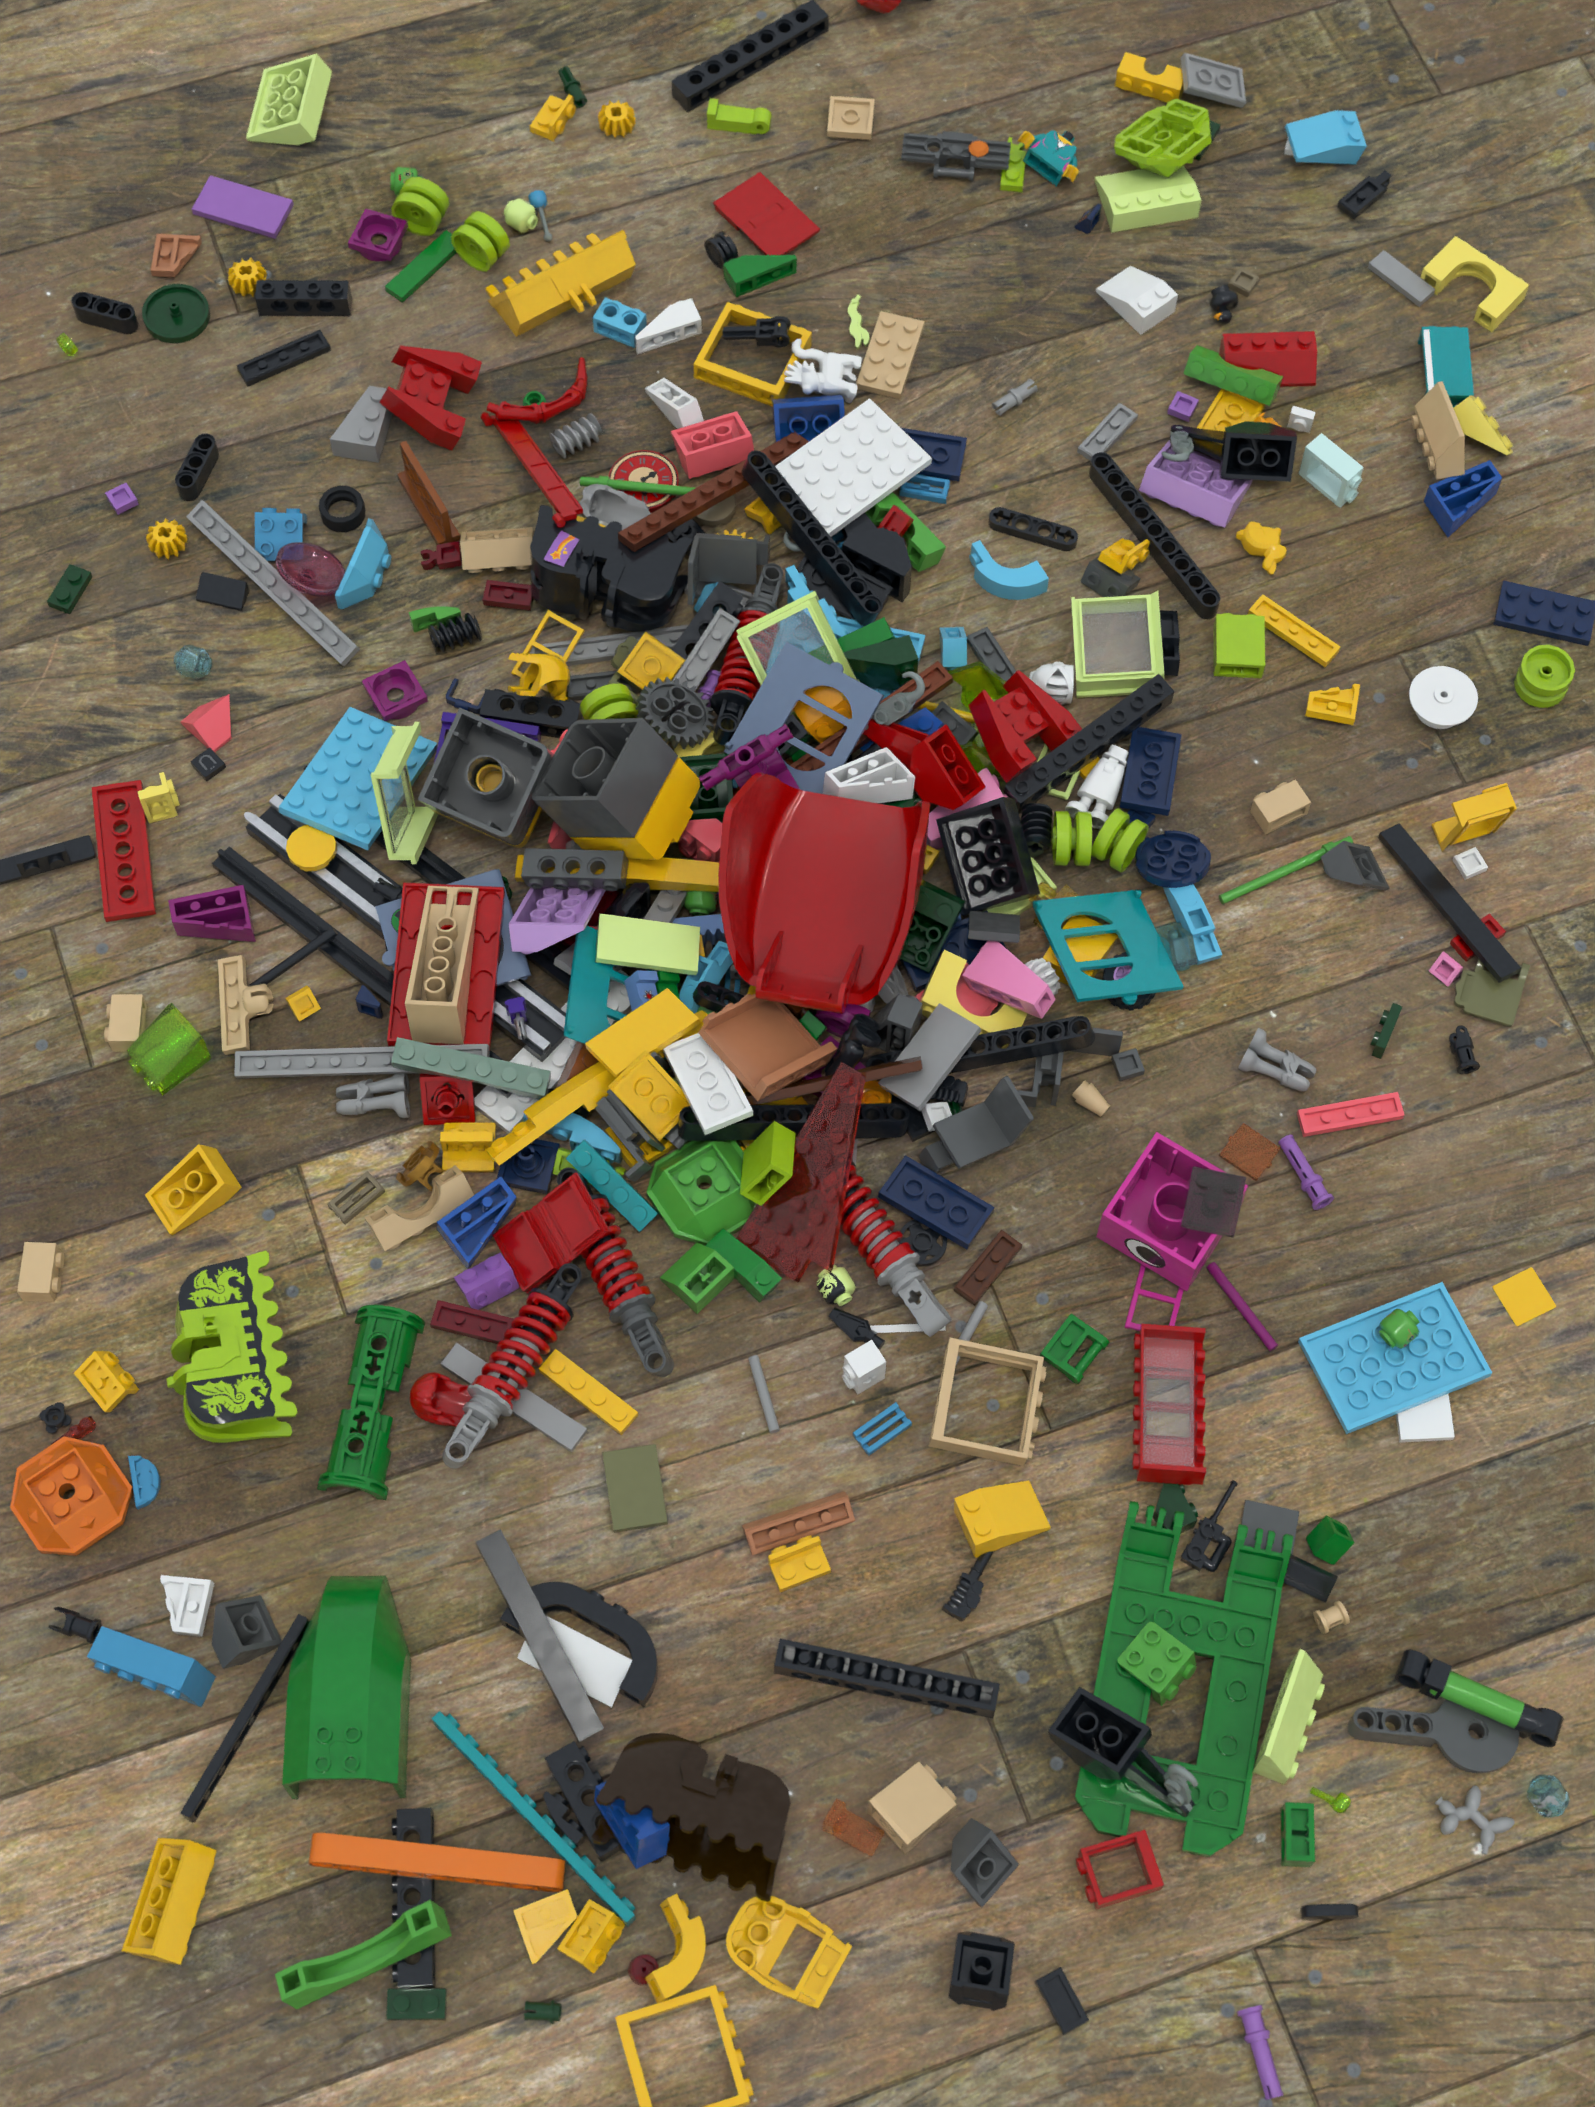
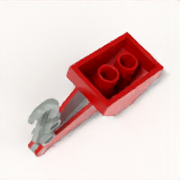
(935, 760)

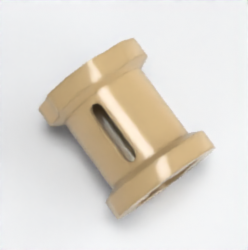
(1331, 1617)

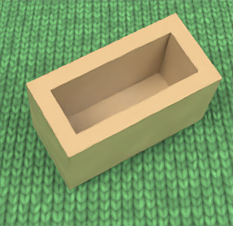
(1280, 806)
(126, 1020)
(40, 1272)

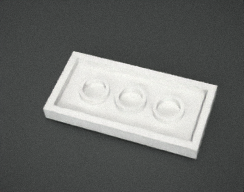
(707, 1084)

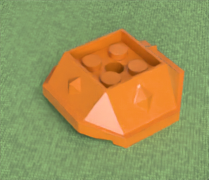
(86, 1517)

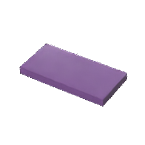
(242, 207)

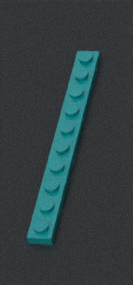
(542, 1825)

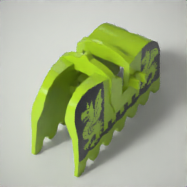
(225, 1334)

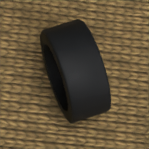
(337, 494)

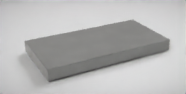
(941, 1045)

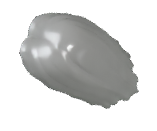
(612, 505)

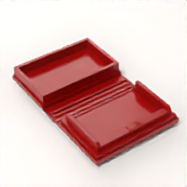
(766, 216)
(551, 1233)

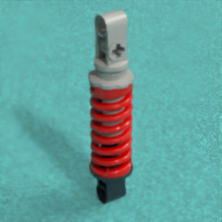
(891, 1261)
(512, 1361)

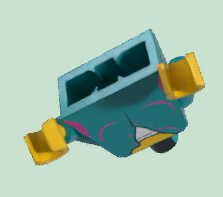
(1051, 155)

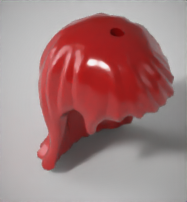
(439, 1399)

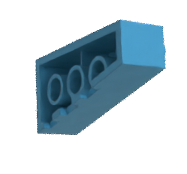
(151, 1666)

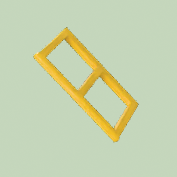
(532, 642)

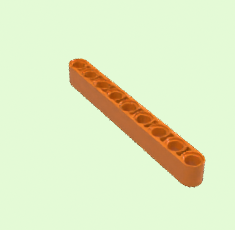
(437, 1862)

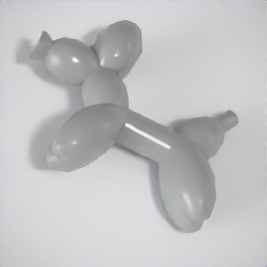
(1470, 1810)

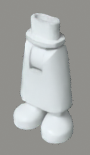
(1101, 784)

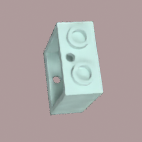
(1325, 452)

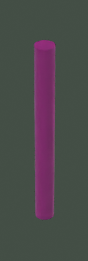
(1242, 1307)

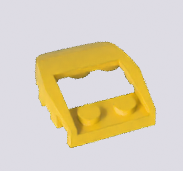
(760, 1936)

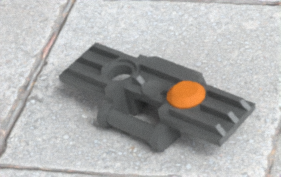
(956, 145)

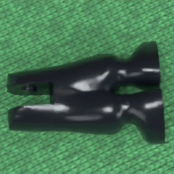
(850, 1050)

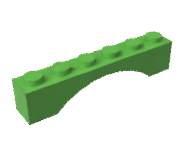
(322, 1976)

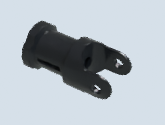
(1463, 1051)
(78, 1625)

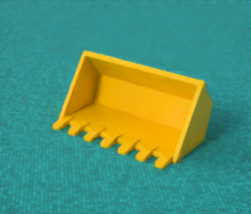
(563, 284)

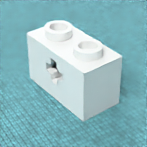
(863, 1367)

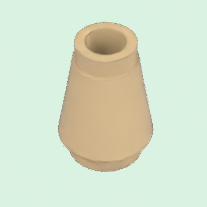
(1090, 1098)

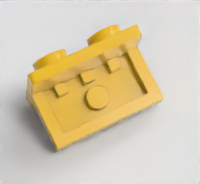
(466, 1146)

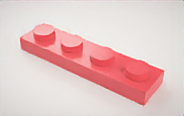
(1350, 1114)

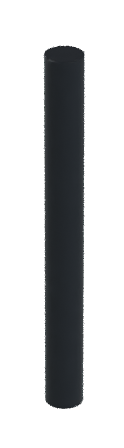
(296, 957)

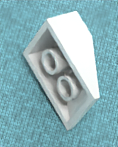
(1139, 298)

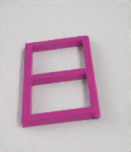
(1137, 1291)

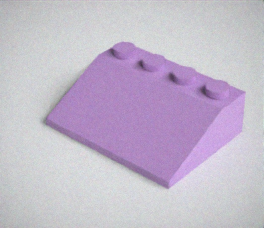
(1194, 486)
(551, 916)

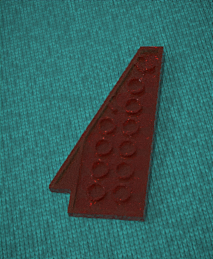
(806, 1213)

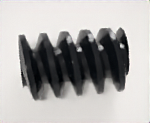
(454, 632)
(1037, 827)

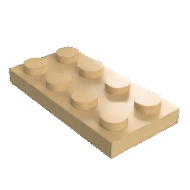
(890, 355)

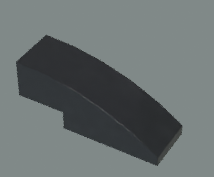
(1170, 642)

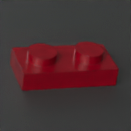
(508, 595)

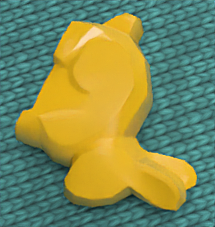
(1263, 542)

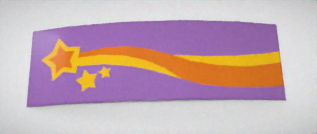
(561, 549)

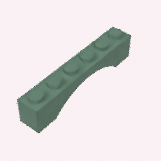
(447, 1062)

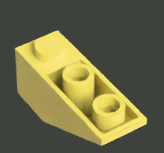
(1481, 427)

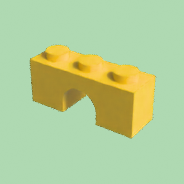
(1134, 78)

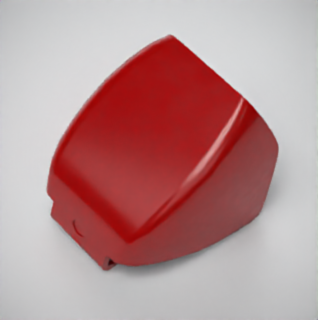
(817, 891)

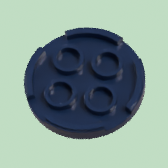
(1172, 859)

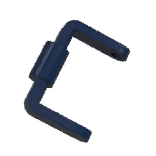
(461, 703)

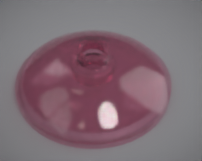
(309, 569)

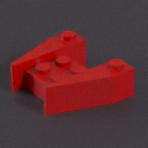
(424, 391)
(1017, 719)

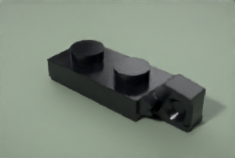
(1364, 194)

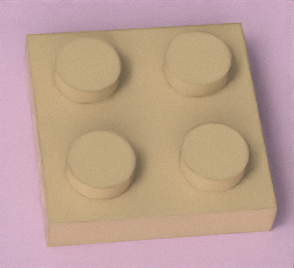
(850, 117)

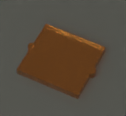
(1249, 1152)

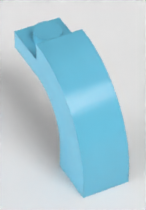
(1007, 582)

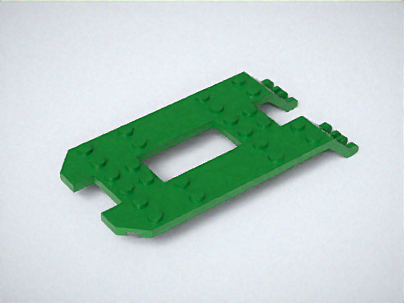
(1233, 1634)

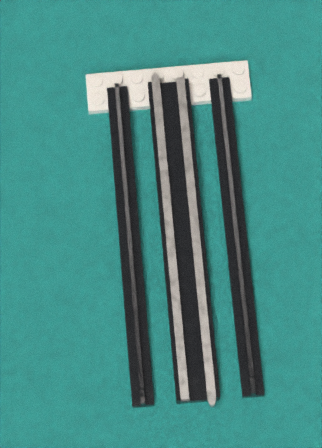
(350, 884)

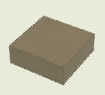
(1243, 282)

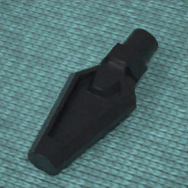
(855, 1327)

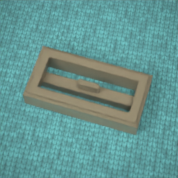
(339, 1212)

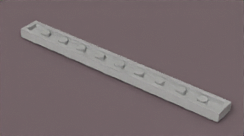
(270, 581)
(327, 1061)

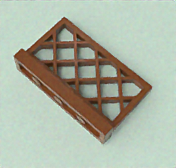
(426, 499)

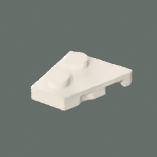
(188, 1603)

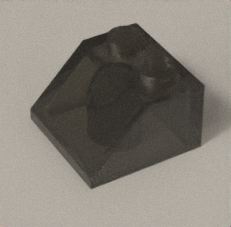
(1213, 1201)

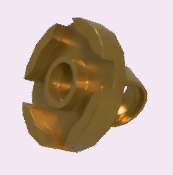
(420, 1166)

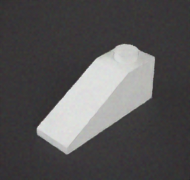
(672, 325)
(675, 403)

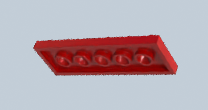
(137, 858)

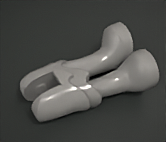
(1288, 1062)
(366, 1101)

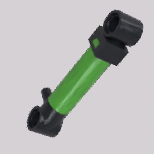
(1437, 1680)

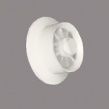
(1443, 697)

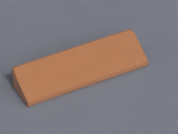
(798, 1523)

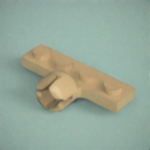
(239, 1003)

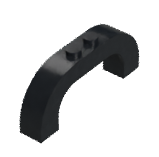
(609, 1619)

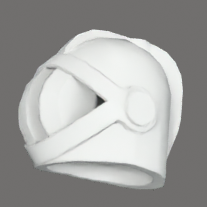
(1056, 680)

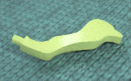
(855, 329)

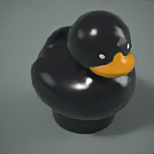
(1221, 300)

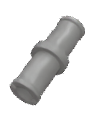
(1014, 397)

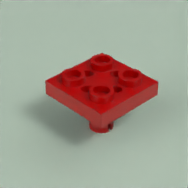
(448, 1106)

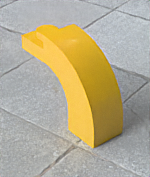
(688, 1952)

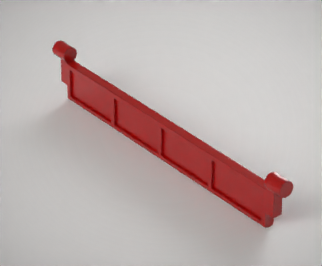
(538, 468)

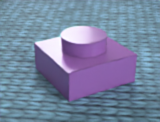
(1183, 406)
(121, 498)

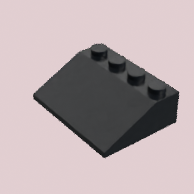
(988, 855)

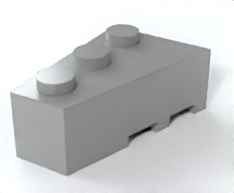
(363, 429)

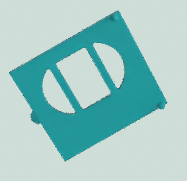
(1128, 918)
(589, 991)

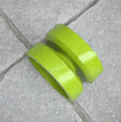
(421, 205)
(480, 241)
(1544, 676)
(609, 702)
(1068, 838)
(1119, 840)

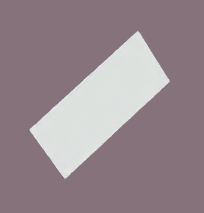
(595, 1665)

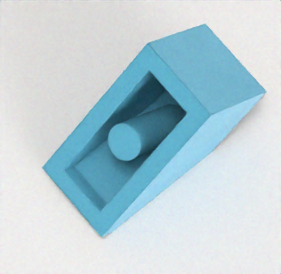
(953, 647)

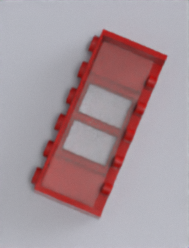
(1169, 1404)

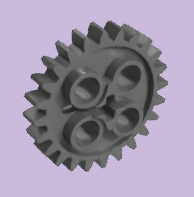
(684, 726)

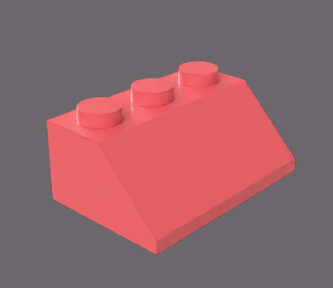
(712, 444)

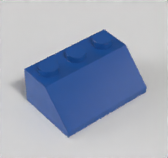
(806, 415)

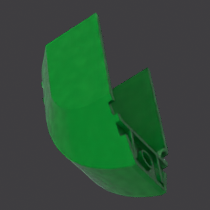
(349, 1690)

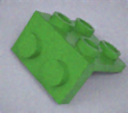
(1158, 1661)

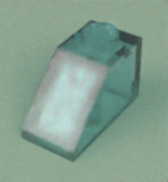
(1178, 944)

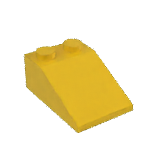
(1083, 948)
(193, 1189)
(1000, 1516)

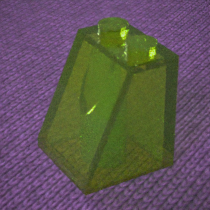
(168, 1051)

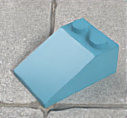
(1327, 138)

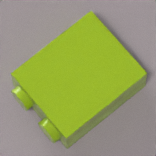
(1239, 645)
(767, 1163)

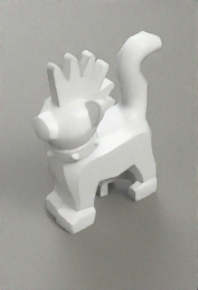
(832, 371)

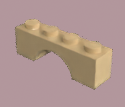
(393, 1227)

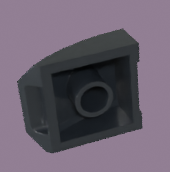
(632, 901)
(981, 1970)

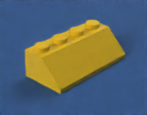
(169, 1900)

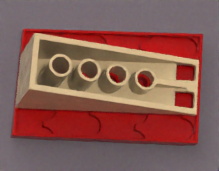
(446, 964)

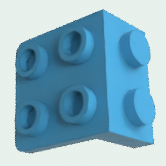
(277, 529)

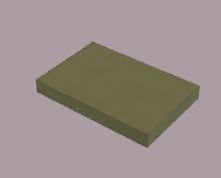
(634, 1488)

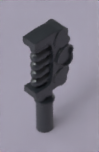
(952, 1090)
(968, 1591)

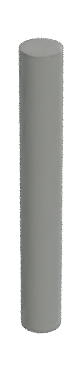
(973, 1323)
(763, 1393)

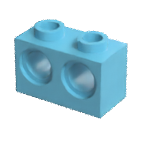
(618, 321)

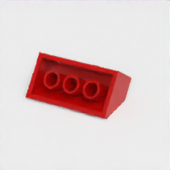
(1281, 353)

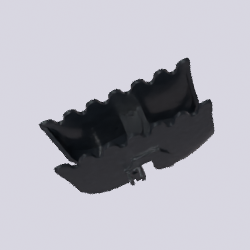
(636, 587)

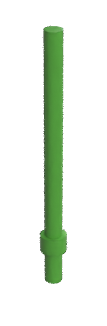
(636, 486)
(1279, 873)

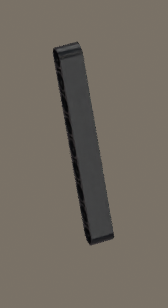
(812, 538)
(1161, 543)
(1018, 1048)
(874, 1121)

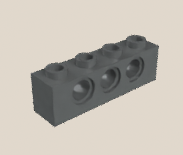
(537, 861)

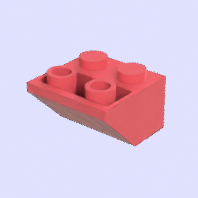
(701, 840)

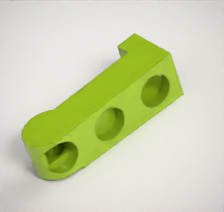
(737, 118)

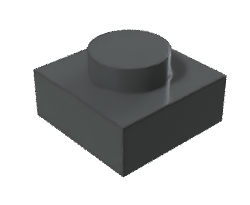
(1127, 1064)

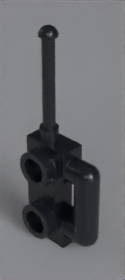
(1209, 1531)

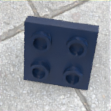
(531, 1167)

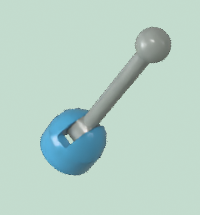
(539, 200)

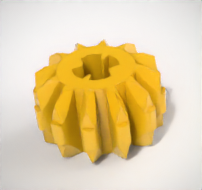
(616, 119)
(244, 276)
(166, 538)

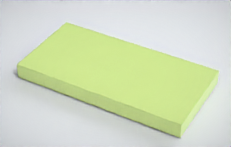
(647, 944)

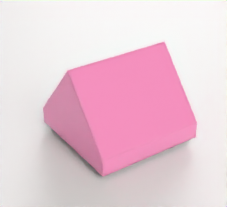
(1446, 969)

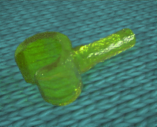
(1339, 1803)

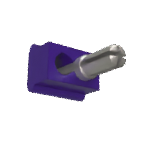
(516, 1010)

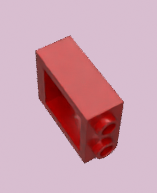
(1147, 1861)

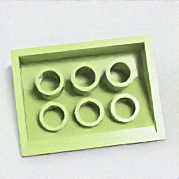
(290, 102)
(1147, 199)
(1289, 1719)

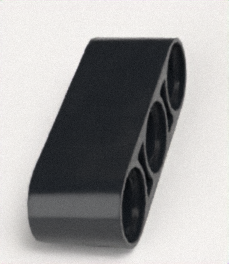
(105, 313)
(202, 455)

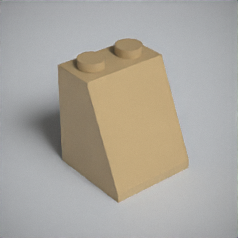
(912, 1806)

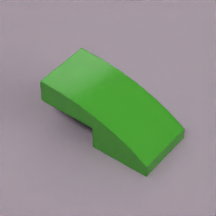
(422, 618)

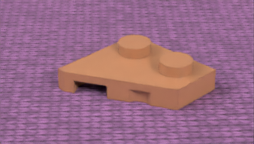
(172, 253)

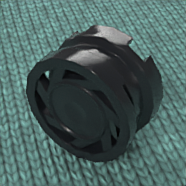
(720, 249)

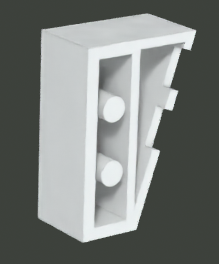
(871, 778)

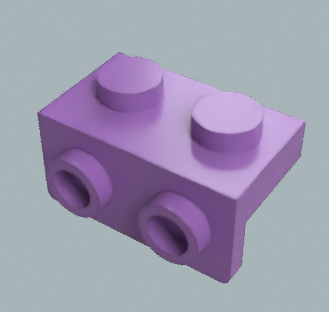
(487, 1281)

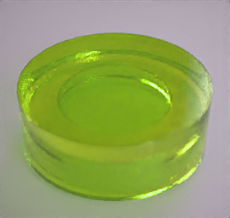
(66, 344)

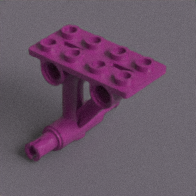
(753, 757)

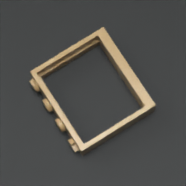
(997, 1356)

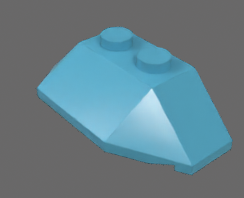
(365, 568)

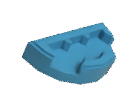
(144, 1480)

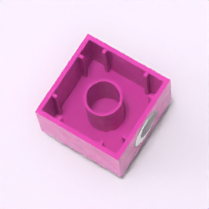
(1149, 1210)

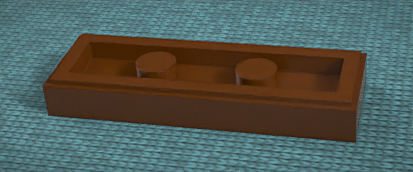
(987, 1267)

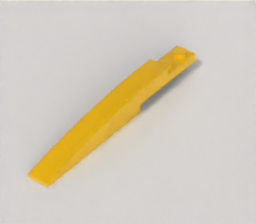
(661, 873)
(579, 1091)

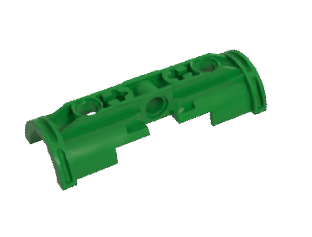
(369, 1466)

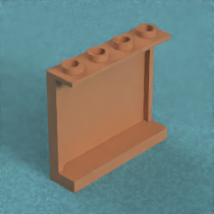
(763, 1044)

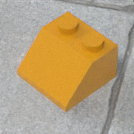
(817, 723)

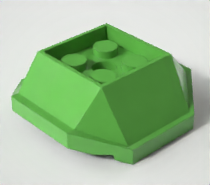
(697, 1212)

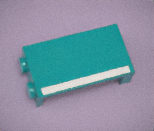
(1447, 360)

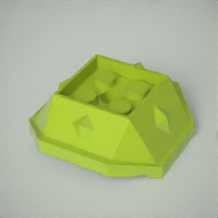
(1165, 137)

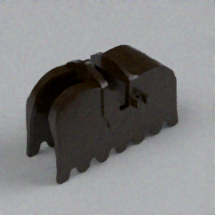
(719, 1824)

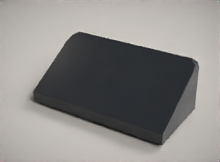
(222, 591)

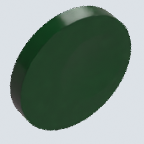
(176, 313)

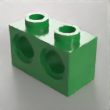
(1297, 1834)

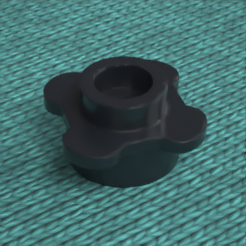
(51, 1411)

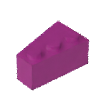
(214, 915)

